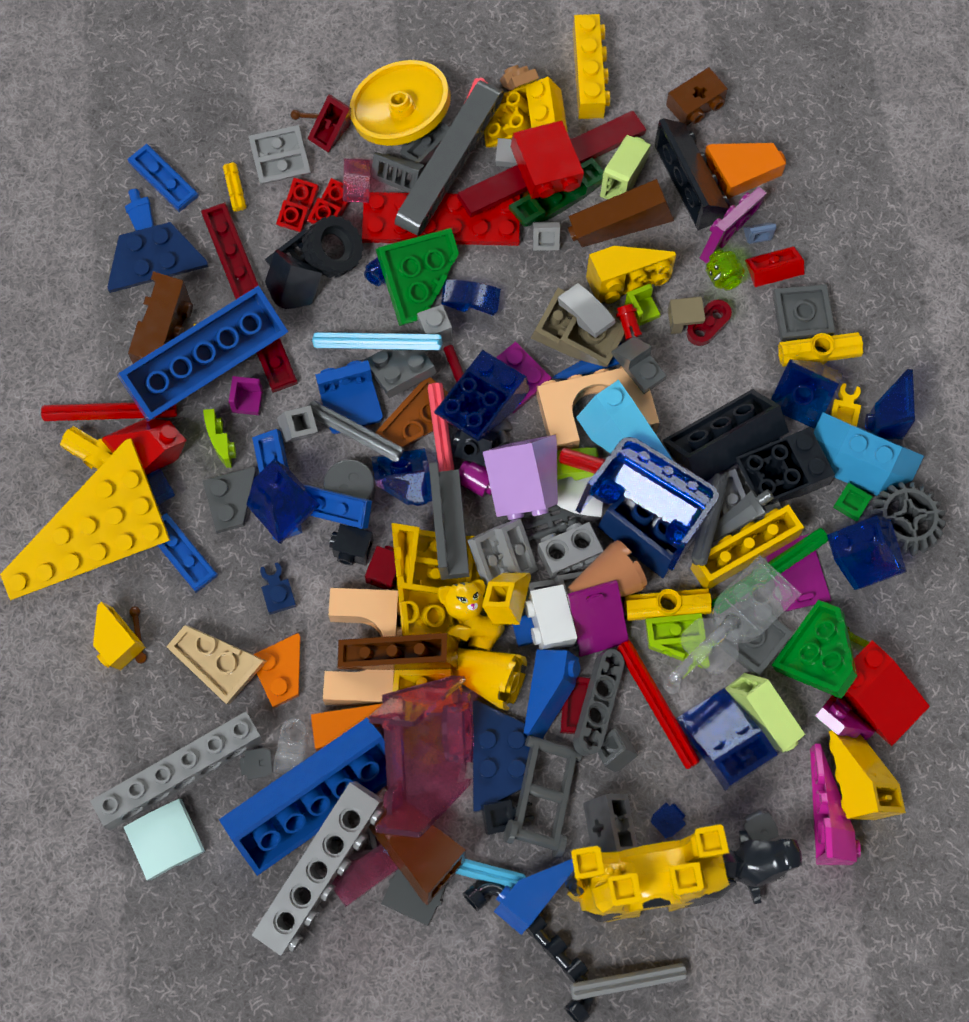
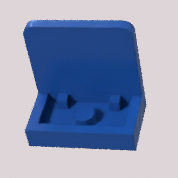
(350, 393)

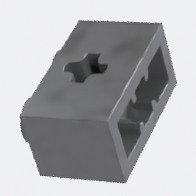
(610, 823)

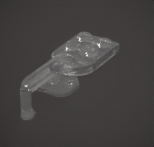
(749, 601)

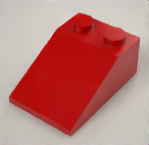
(884, 694)

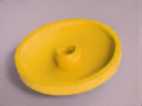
(400, 102)

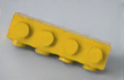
(589, 69)
(755, 539)

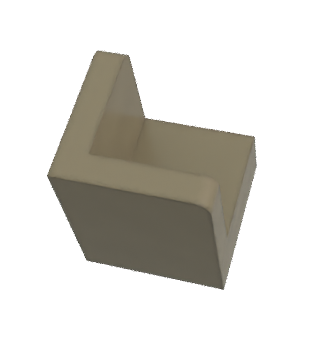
(685, 312)

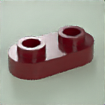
(711, 326)

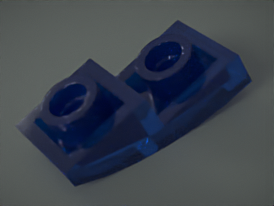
(466, 294)

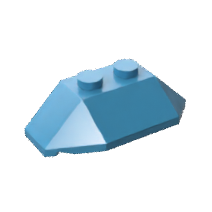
(864, 457)

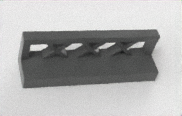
(449, 523)

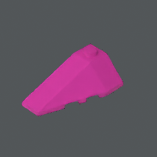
(832, 830)

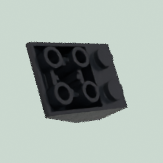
(787, 467)

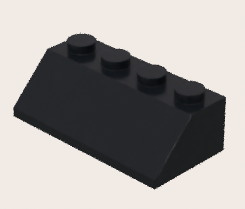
(690, 173)
(727, 433)

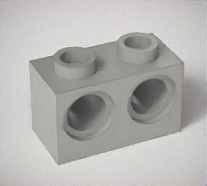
(573, 556)

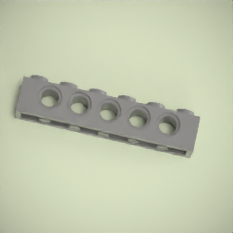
(176, 771)
(271, 928)

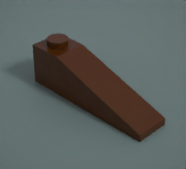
(399, 652)

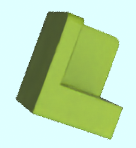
(642, 300)

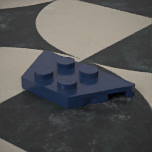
(150, 250)
(497, 755)

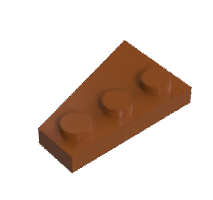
(411, 419)

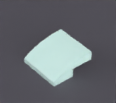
(164, 839)

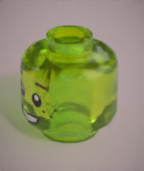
(725, 270)

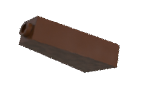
(621, 215)
(425, 860)

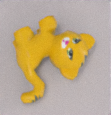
(465, 603)

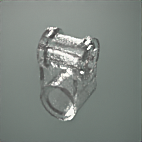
(290, 751)

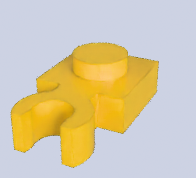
(845, 408)

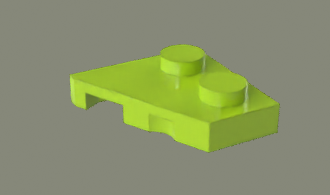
(666, 632)

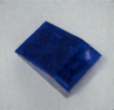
(483, 396)
(727, 738)

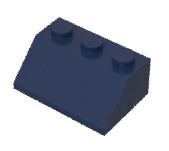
(641, 533)

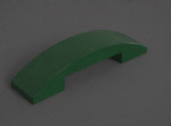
(543, 209)

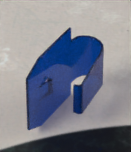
(668, 820)

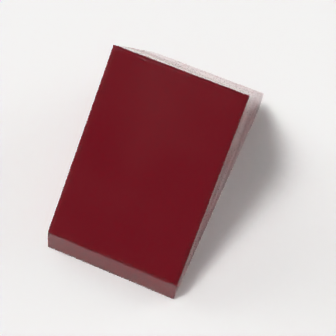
(330, 123)

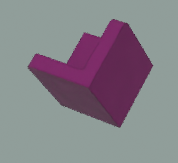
(245, 395)

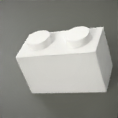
(550, 618)

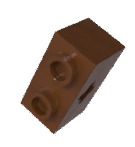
(697, 97)

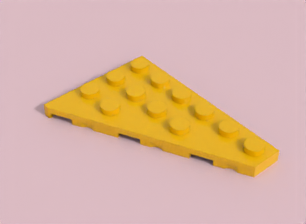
(97, 526)

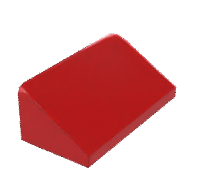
(775, 266)

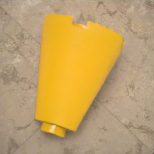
(492, 675)

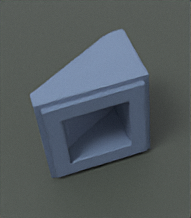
(759, 232)

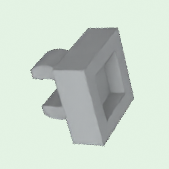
(546, 236)

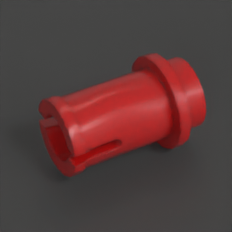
(628, 320)

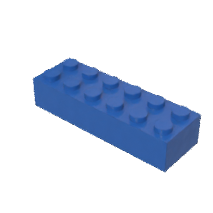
(202, 353)
(301, 800)

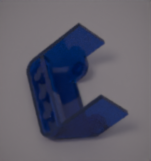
(656, 486)

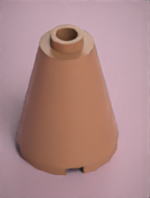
(610, 566)

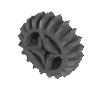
(928, 513)

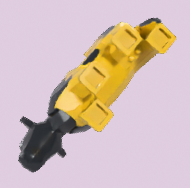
(675, 873)

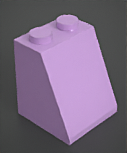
(523, 476)

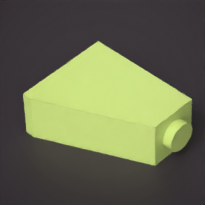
(624, 167)
(767, 710)

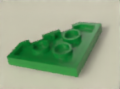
(417, 271)
(820, 652)

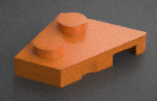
(281, 671)

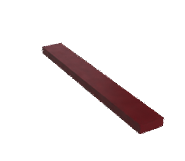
(587, 146)
(242, 280)

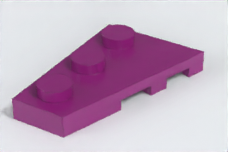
(733, 220)

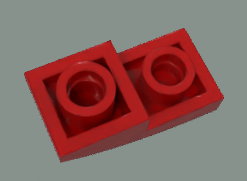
(330, 202)
(298, 205)

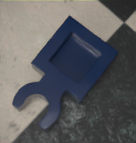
(278, 593)

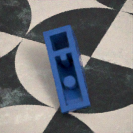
(550, 687)
(530, 895)

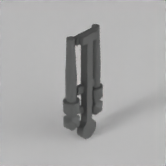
(559, 528)

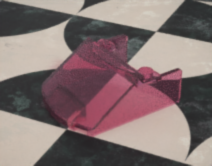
(425, 752)

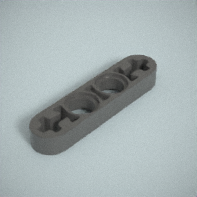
(601, 703)

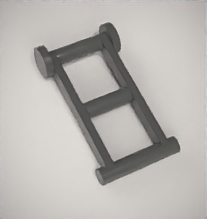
(513, 829)

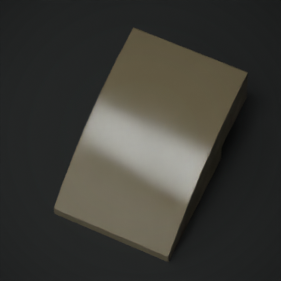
(561, 332)

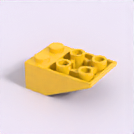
(525, 109)
(624, 269)
(864, 780)

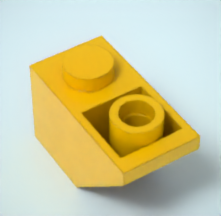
(506, 597)

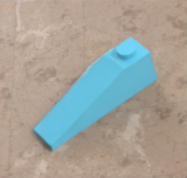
(616, 416)

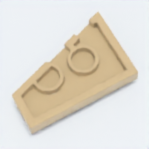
(215, 662)

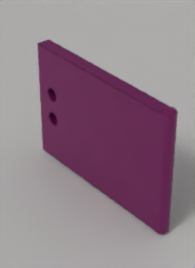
(805, 577)
(599, 618)

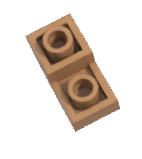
(517, 77)

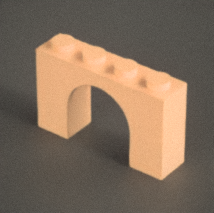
(558, 399)
(378, 610)

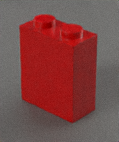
(547, 160)

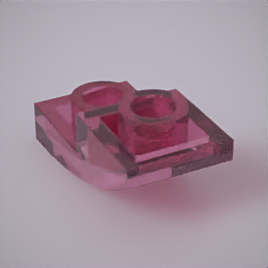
(356, 180)
(364, 875)

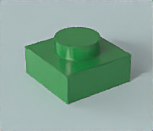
(852, 502)

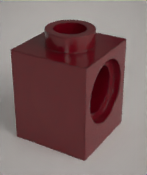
(382, 568)

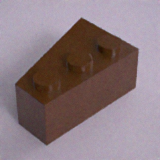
(163, 318)

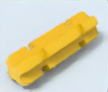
(234, 186)

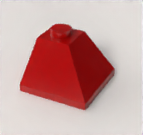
(155, 441)

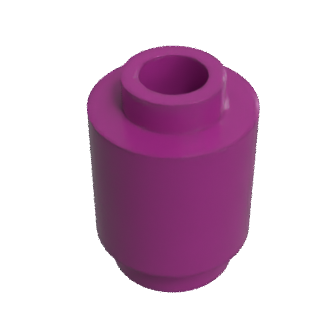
(475, 478)

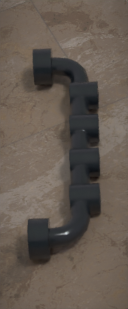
(554, 948)

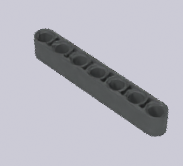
(449, 158)

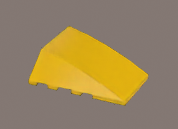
(420, 579)

